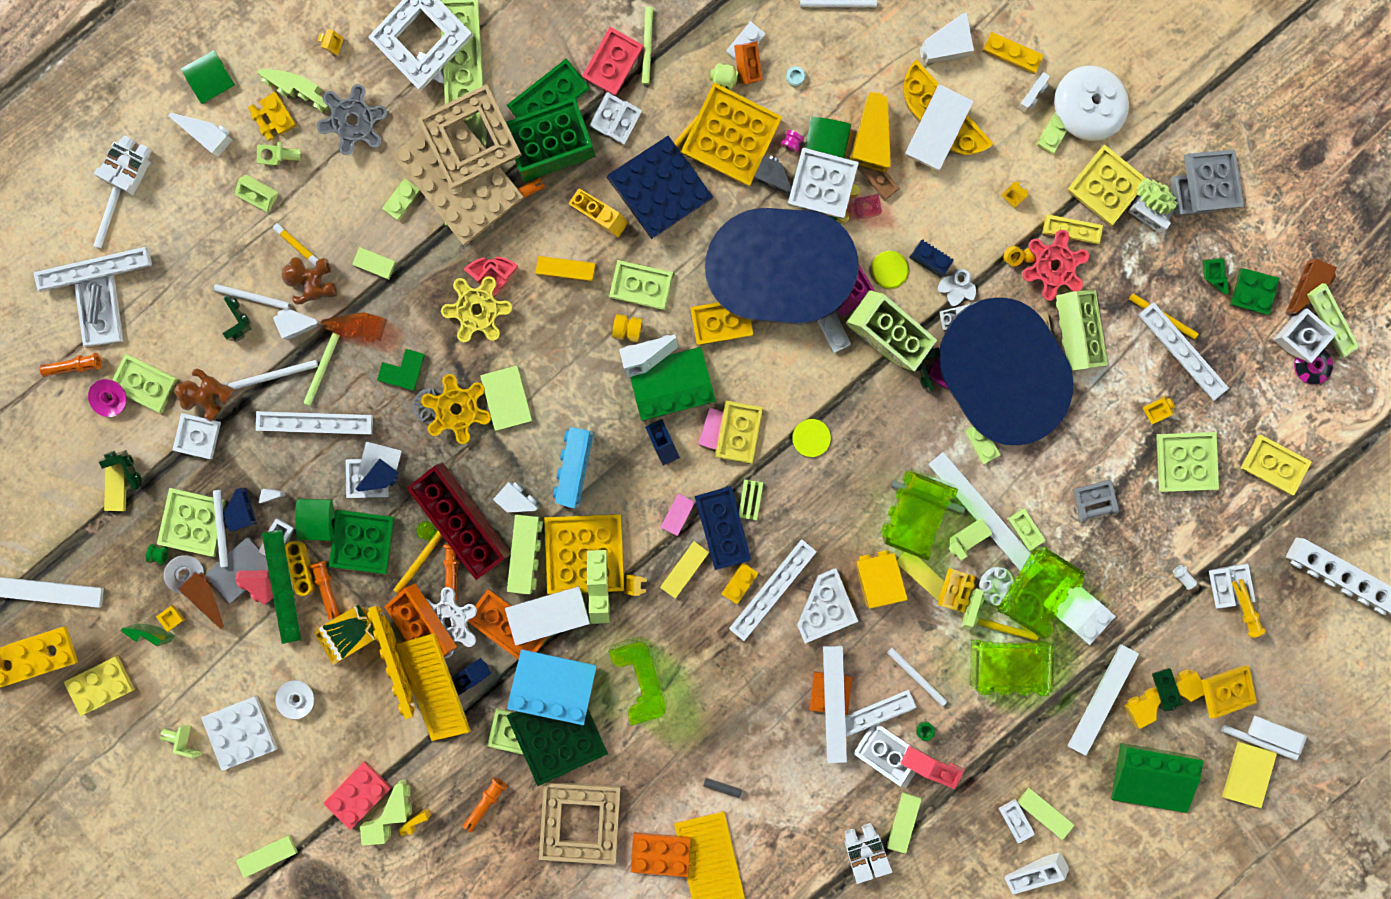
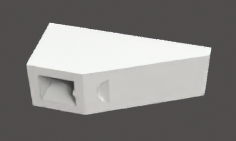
(644, 356)

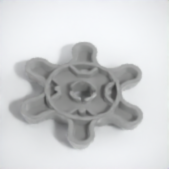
(354, 106)

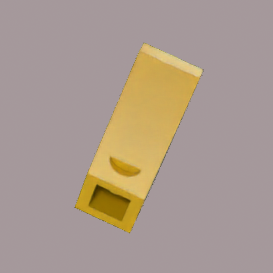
(599, 212)

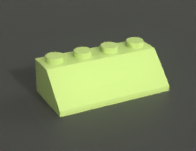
(1081, 329)

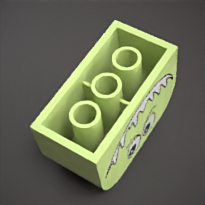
(891, 331)

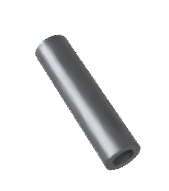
(94, 304)
(722, 787)

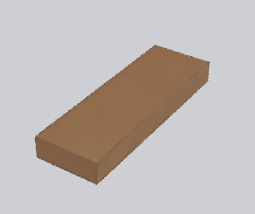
(879, 181)

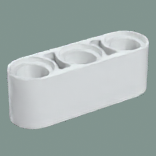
(1277, 735)

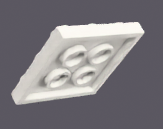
(823, 183)
(239, 733)

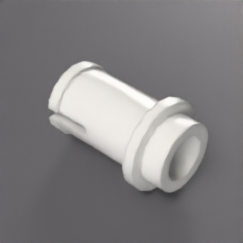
(1182, 574)

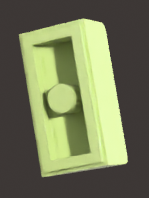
(256, 193)

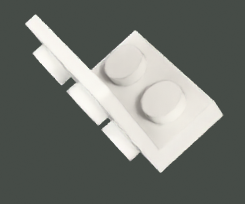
(1152, 218)

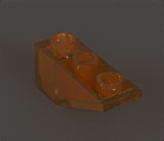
(362, 324)

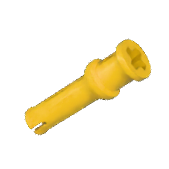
(1250, 616)

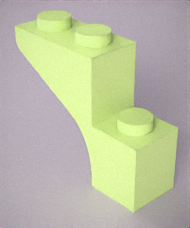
(598, 587)
(396, 811)

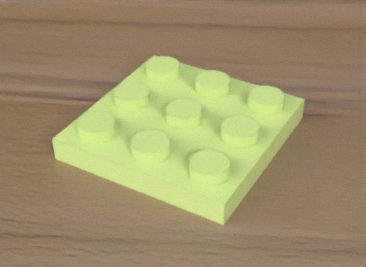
(1187, 461)
(190, 522)

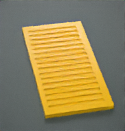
(433, 687)
(712, 858)

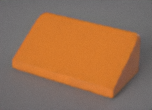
(748, 62)

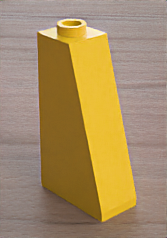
(872, 137)

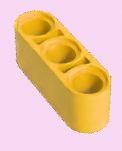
(307, 574)

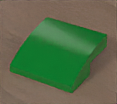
(207, 77)
(828, 136)
(314, 519)
(154, 634)

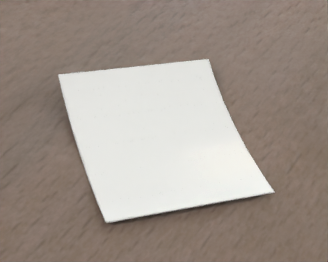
(373, 452)

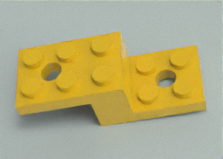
(32, 656)

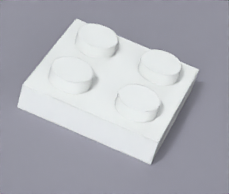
(196, 436)

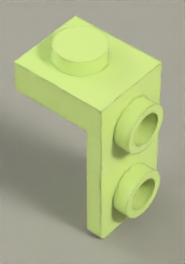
(968, 538)

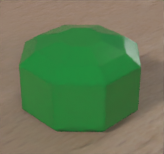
(925, 731)

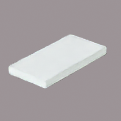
(938, 127)
(108, 326)
(547, 615)

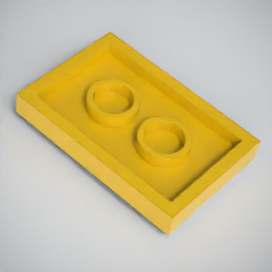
(716, 324)
(1229, 691)

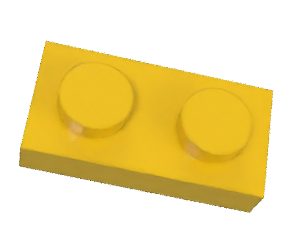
(739, 583)

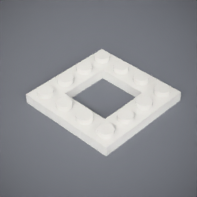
(421, 71)

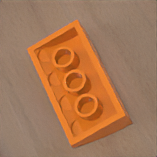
(417, 619)

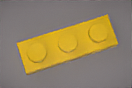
(1013, 52)

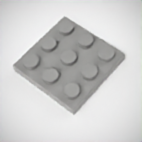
(1213, 180)

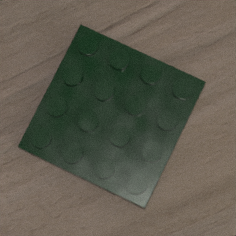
(556, 745)

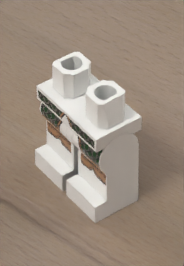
(123, 166)
(866, 847)

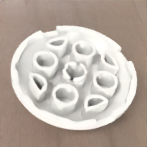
(1080, 114)

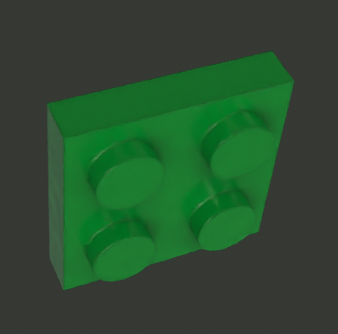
(1254, 291)

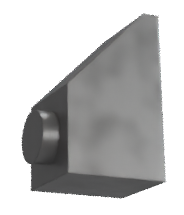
(773, 175)

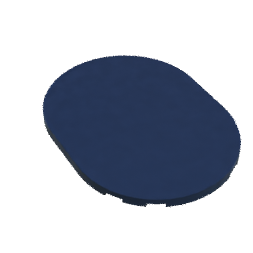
(781, 266)
(1006, 371)

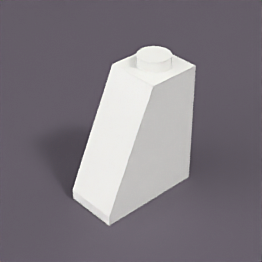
(949, 42)

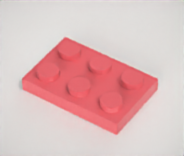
(612, 61)
(357, 795)

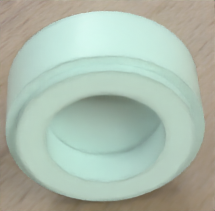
(795, 76)

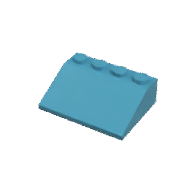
(574, 467)
(552, 687)

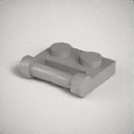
(1095, 494)

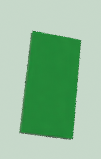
(554, 87)

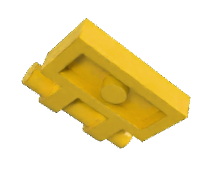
(277, 113)
(952, 590)

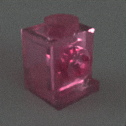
(861, 212)

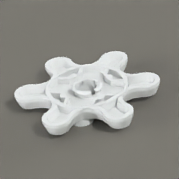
(458, 615)

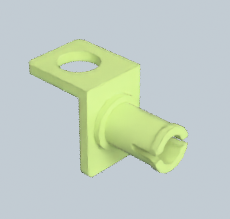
(278, 154)
(180, 740)

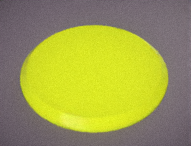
(889, 269)
(811, 438)

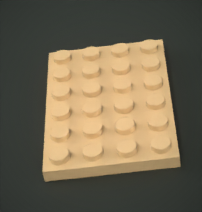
(470, 206)

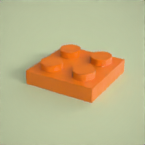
(817, 699)

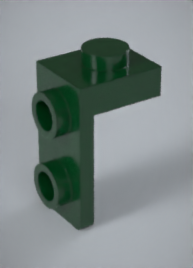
(236, 332)
(925, 380)
(127, 462)
(1167, 690)

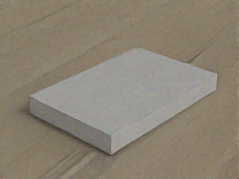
(242, 558)

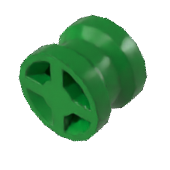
(157, 554)

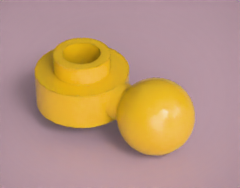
(1018, 256)

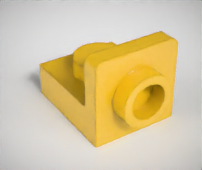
(1159, 409)

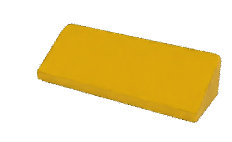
(565, 269)

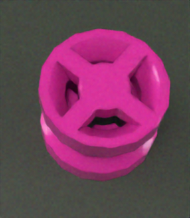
(792, 141)

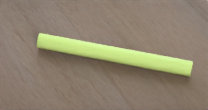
(647, 45)
(321, 369)

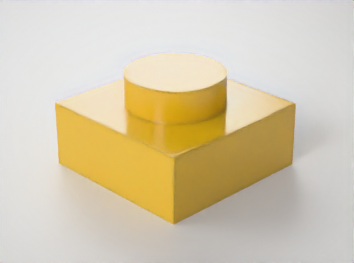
(170, 618)

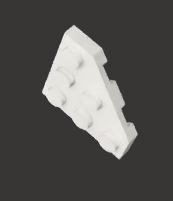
(826, 608)

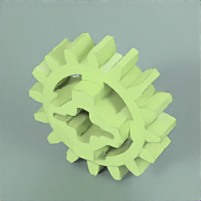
(1156, 196)

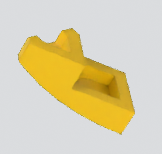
(409, 827)

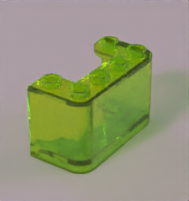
(917, 513)
(1039, 591)
(1012, 667)
(653, 699)

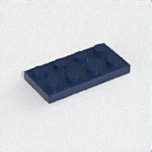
(723, 527)

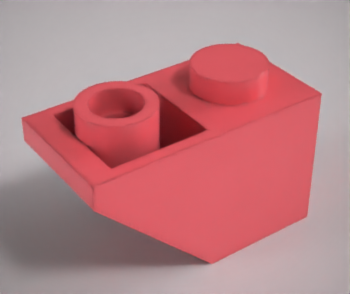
(256, 583)

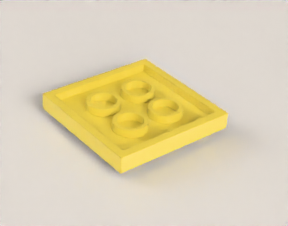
(1106, 185)

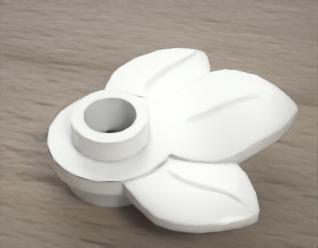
(957, 290)

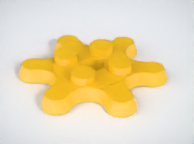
(454, 395)

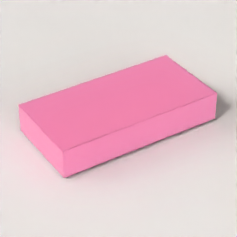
(711, 429)
(677, 514)

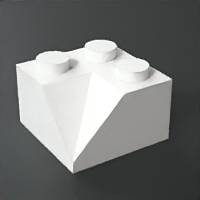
(1305, 336)

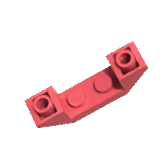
(931, 768)

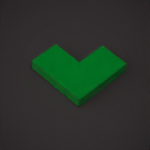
(407, 374)

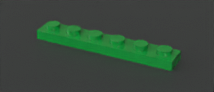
(281, 586)

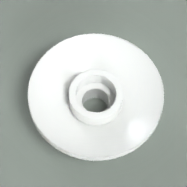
(172, 570)
(288, 706)

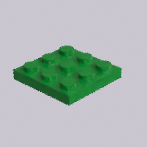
(361, 541)

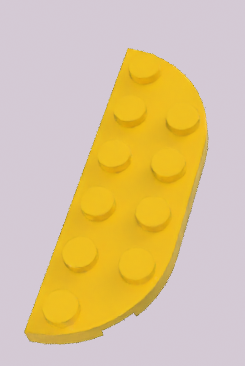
(918, 92)
(395, 667)

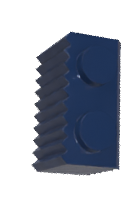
(931, 258)

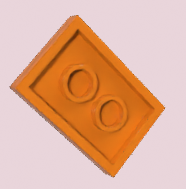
(660, 854)

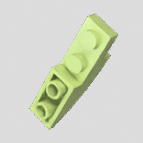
(294, 86)

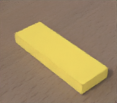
(1077, 229)
(115, 488)
(684, 569)
(921, 574)

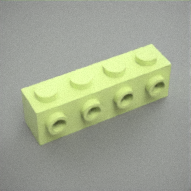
(523, 554)

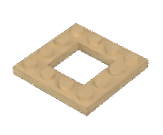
(438, 120)
(579, 851)

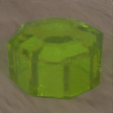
(425, 530)

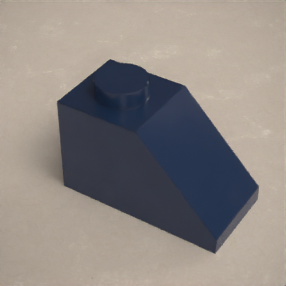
(662, 442)
(378, 477)
(239, 511)
(470, 676)

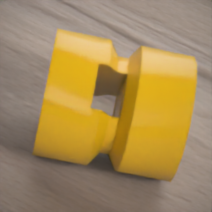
(627, 328)

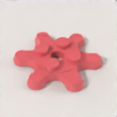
(1067, 260)

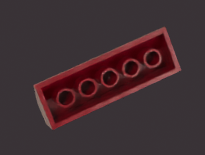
(458, 520)

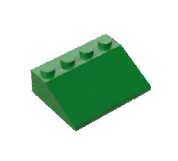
(551, 139)
(673, 385)
(1156, 777)

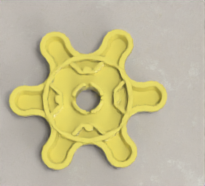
(463, 309)

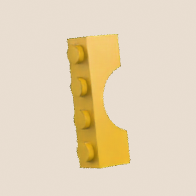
(1143, 709)

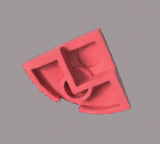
(498, 268)

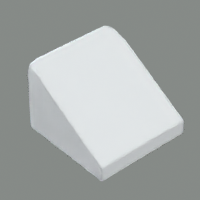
(270, 494)

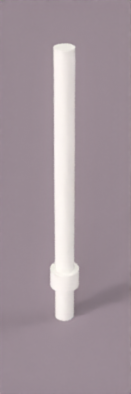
(273, 375)

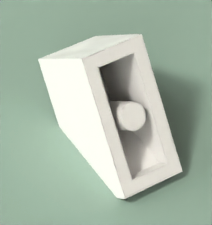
(293, 323)

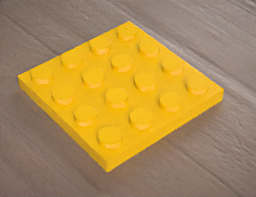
(731, 134)
(567, 547)

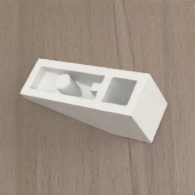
(206, 133)
(1038, 873)

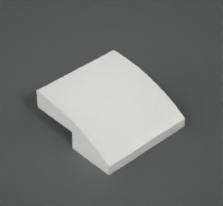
(615, 118)
(354, 479)
(1222, 588)

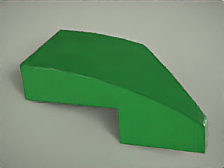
(1215, 274)

